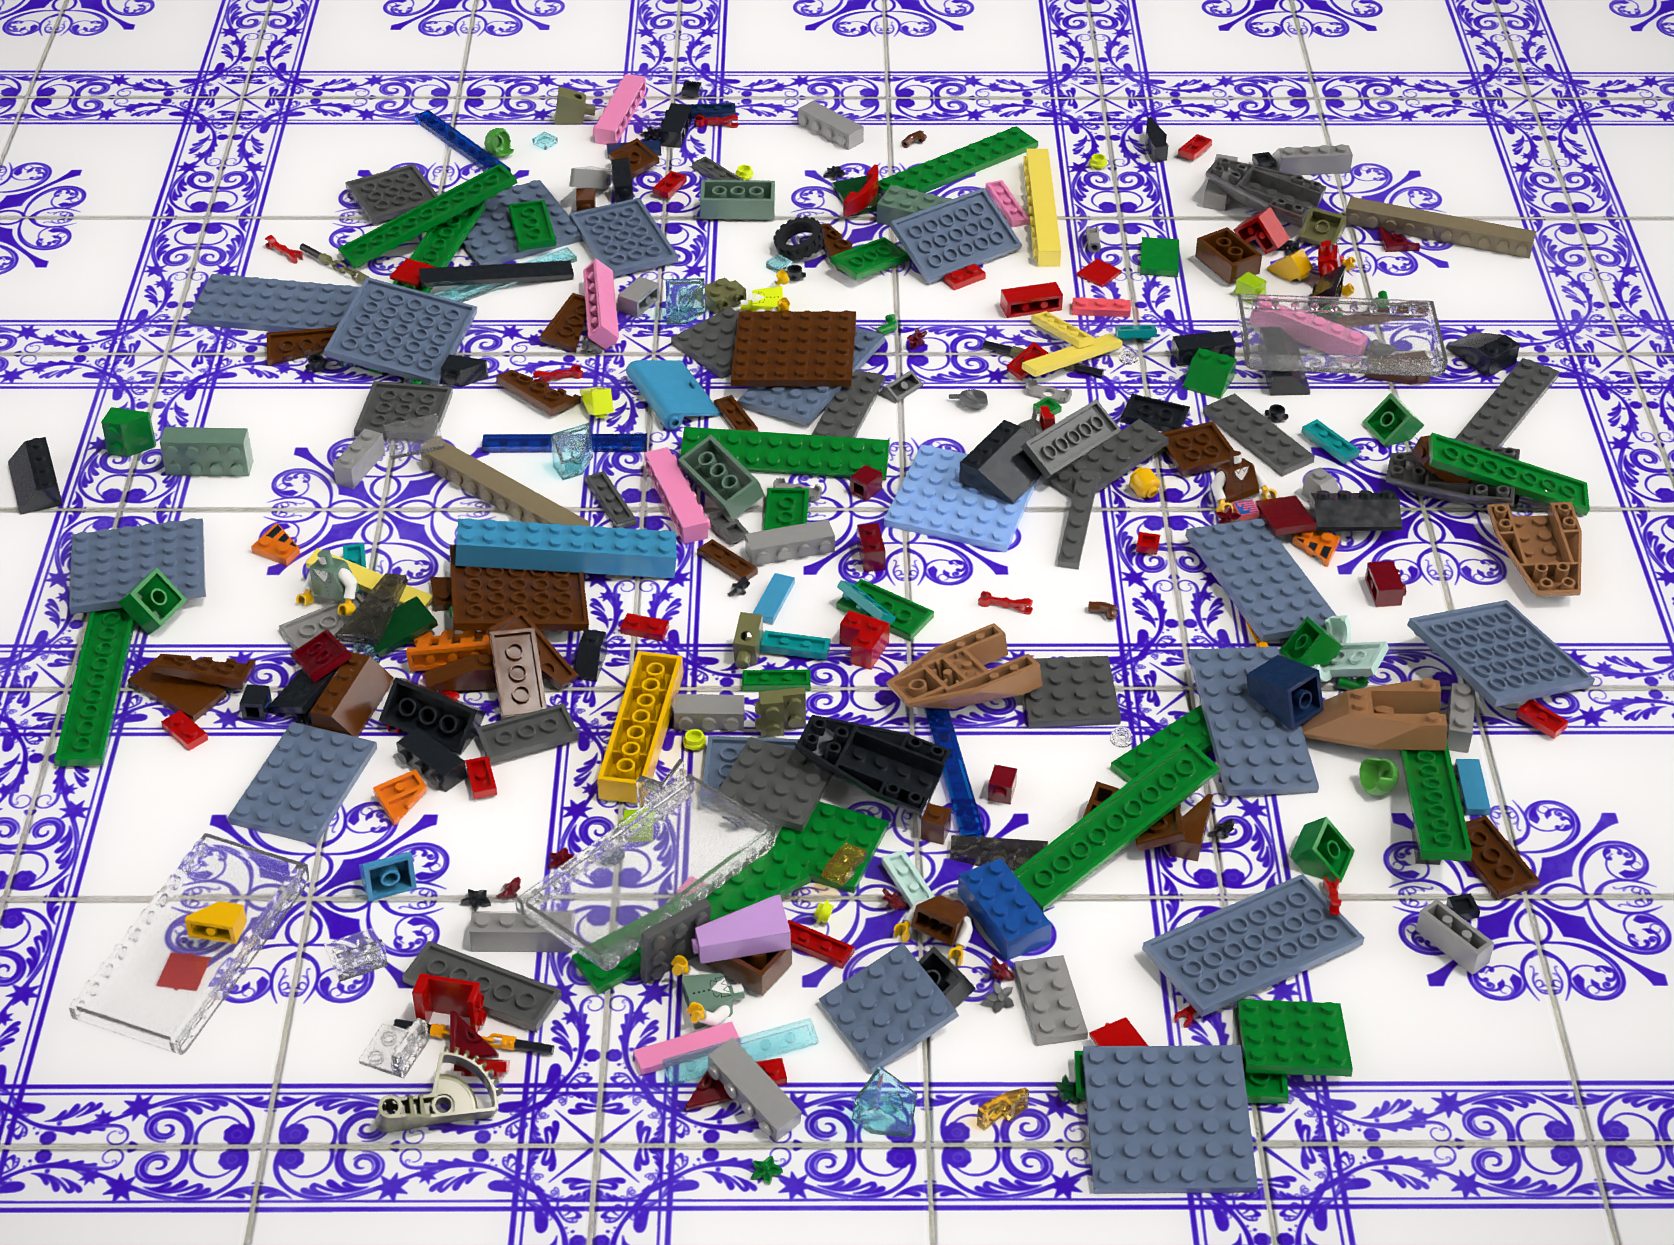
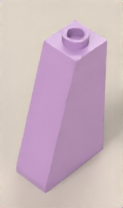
(744, 932)

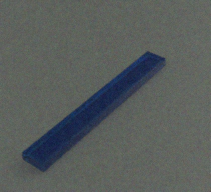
(457, 141)
(542, 443)
(955, 774)

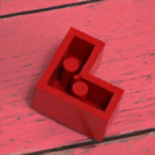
(1265, 229)
(866, 638)

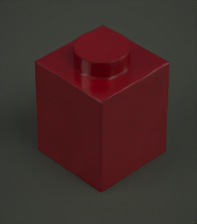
(866, 482)
(1002, 784)

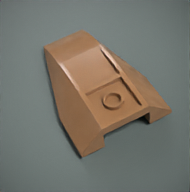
(1542, 547)

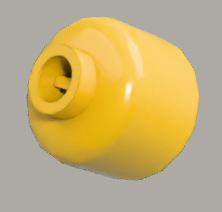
(1144, 482)

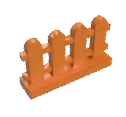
(429, 656)

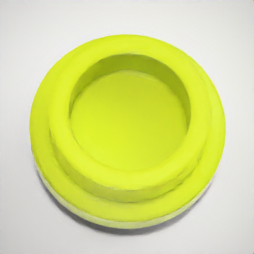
(1098, 161)
(744, 172)
(694, 739)
(823, 912)

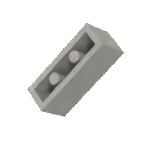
(359, 458)
(709, 712)
(1460, 717)
(1455, 936)

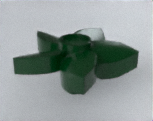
(1067, 1091)

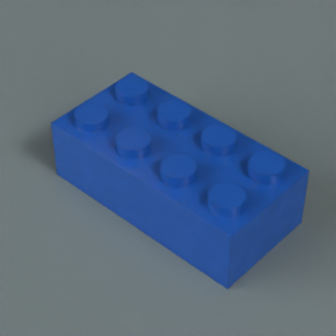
(1004, 909)

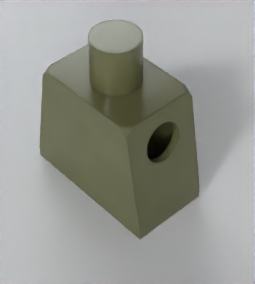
(571, 107)
(748, 648)

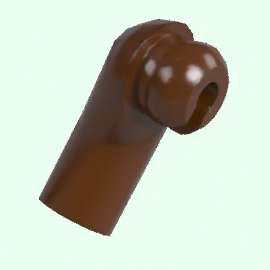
(911, 138)
(1103, 607)

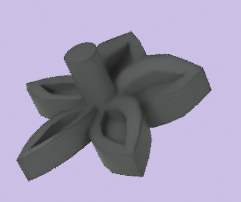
(592, 346)
(1000, 997)

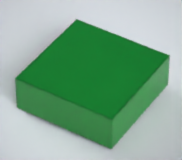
(1053, 406)

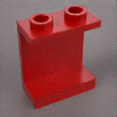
(448, 994)

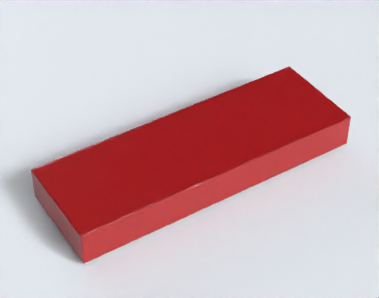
(820, 945)

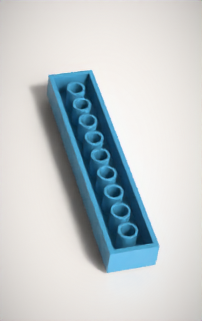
(566, 548)

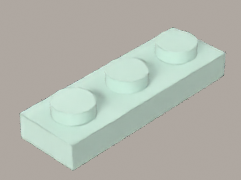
(906, 877)

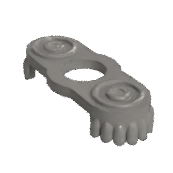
(1036, 390)
(814, 493)

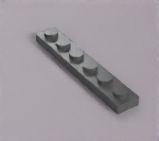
(1078, 519)

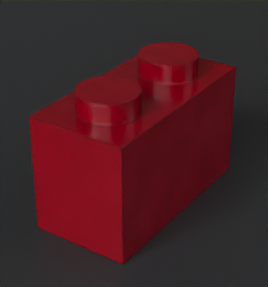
(871, 547)
(1385, 583)

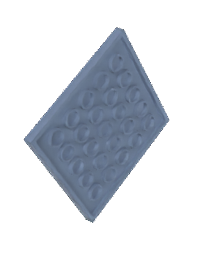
(493, 235)
(400, 331)
(115, 560)
(1500, 653)
(1168, 1119)

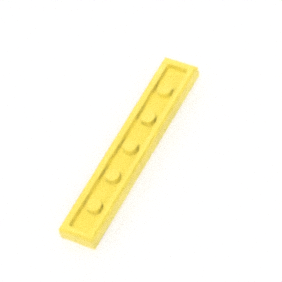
(1071, 355)
(368, 579)

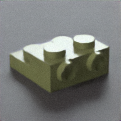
(1322, 226)
(723, 294)
(780, 711)

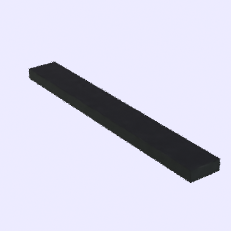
(496, 273)

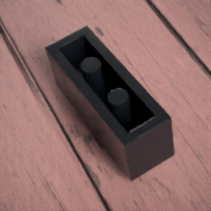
(675, 125)
(1186, 346)
(431, 760)

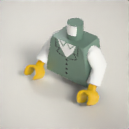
(332, 580)
(706, 994)

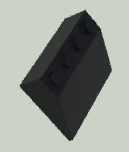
(1000, 464)

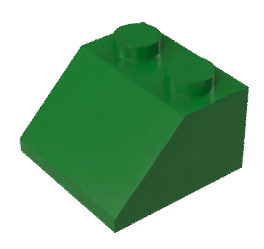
(1210, 373)
(1393, 422)
(128, 432)
(152, 601)
(1311, 645)
(1322, 850)

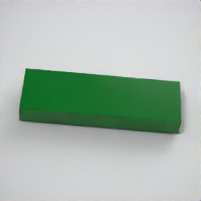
(775, 679)

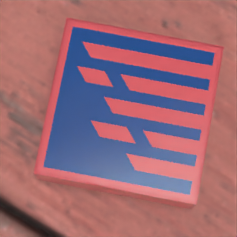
(1247, 509)

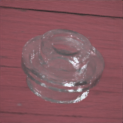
(1128, 356)
(1121, 737)

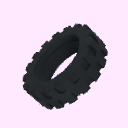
(794, 227)

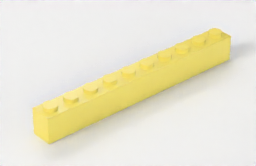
(1042, 208)

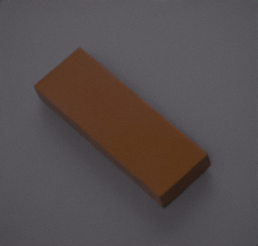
(734, 414)
(727, 560)

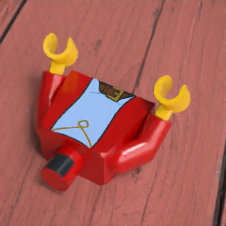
(1331, 259)

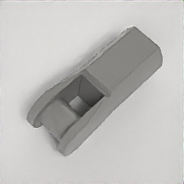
(1093, 239)

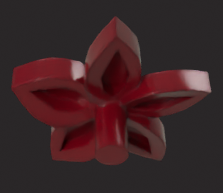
(916, 338)
(1228, 517)
(559, 858)
(510, 888)
(893, 900)
(1001, 970)

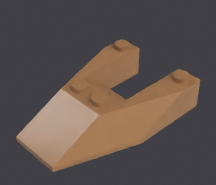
(956, 674)
(1383, 717)

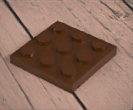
(1197, 448)

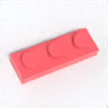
(1101, 307)

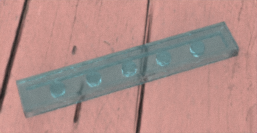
(758, 1045)

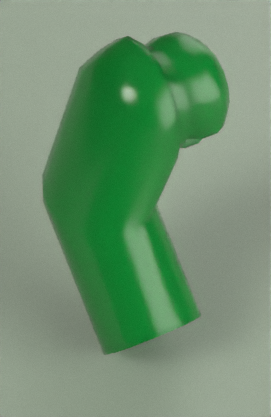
(890, 325)
(1357, 683)

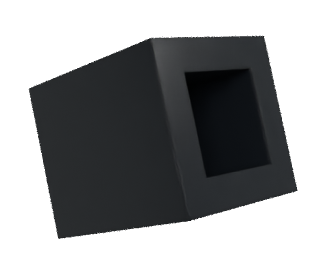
(255, 702)

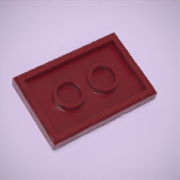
(1286, 515)
(321, 655)

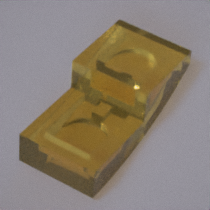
(843, 863)
(1006, 1105)

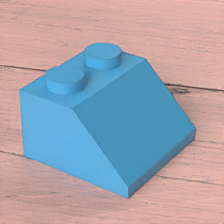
(388, 876)

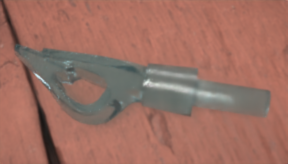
(368, 649)

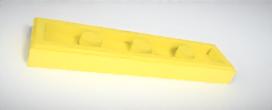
(1062, 329)

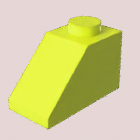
(597, 401)

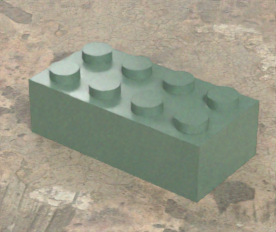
(737, 199)
(901, 202)
(206, 451)
(721, 477)

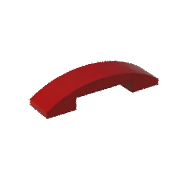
(858, 201)

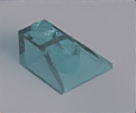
(684, 300)
(572, 451)
(885, 1105)

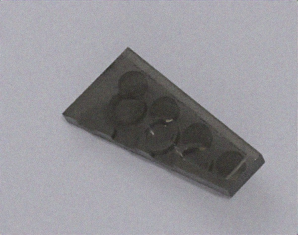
(375, 612)
(987, 849)

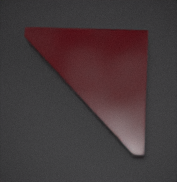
(1396, 242)
(468, 1039)
(707, 1093)

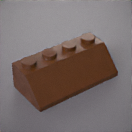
(351, 696)

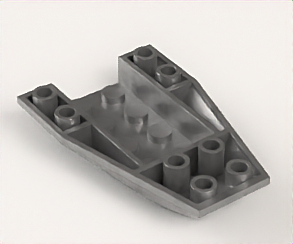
(1262, 188)
(1409, 474)

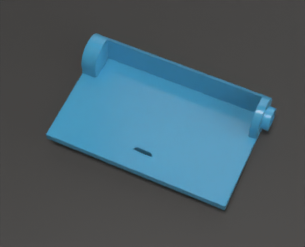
(670, 390)

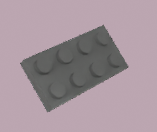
(527, 733)

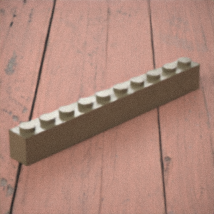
(1440, 227)
(497, 488)

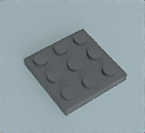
(670, 939)

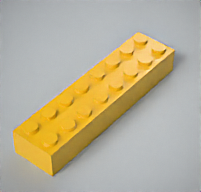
(640, 725)

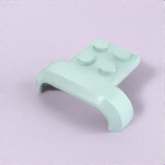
(1354, 657)

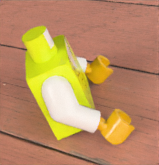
(769, 298)

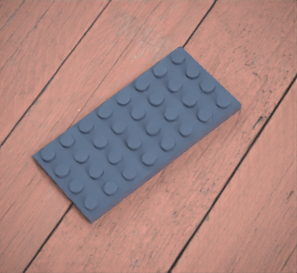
(270, 304)
(804, 403)
(1259, 577)
(1248, 742)
(1252, 944)

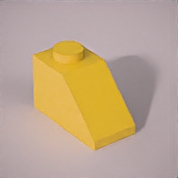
(1292, 266)
(217, 922)

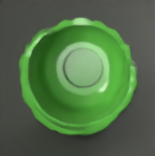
(498, 142)
(1378, 776)

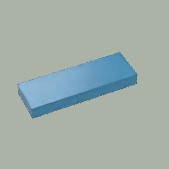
(774, 597)
(1472, 787)

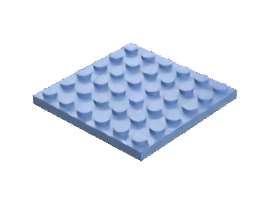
(940, 506)

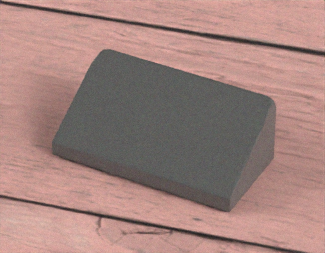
(901, 387)

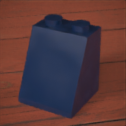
(1287, 690)

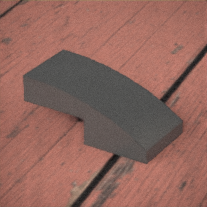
(726, 528)

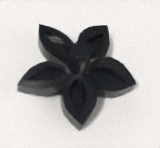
(652, 133)
(834, 172)
(1290, 246)
(739, 587)
(304, 718)
(1223, 829)
(476, 899)

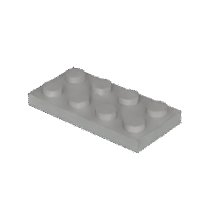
(1050, 1000)

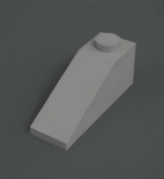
(590, 177)

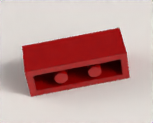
(1031, 299)

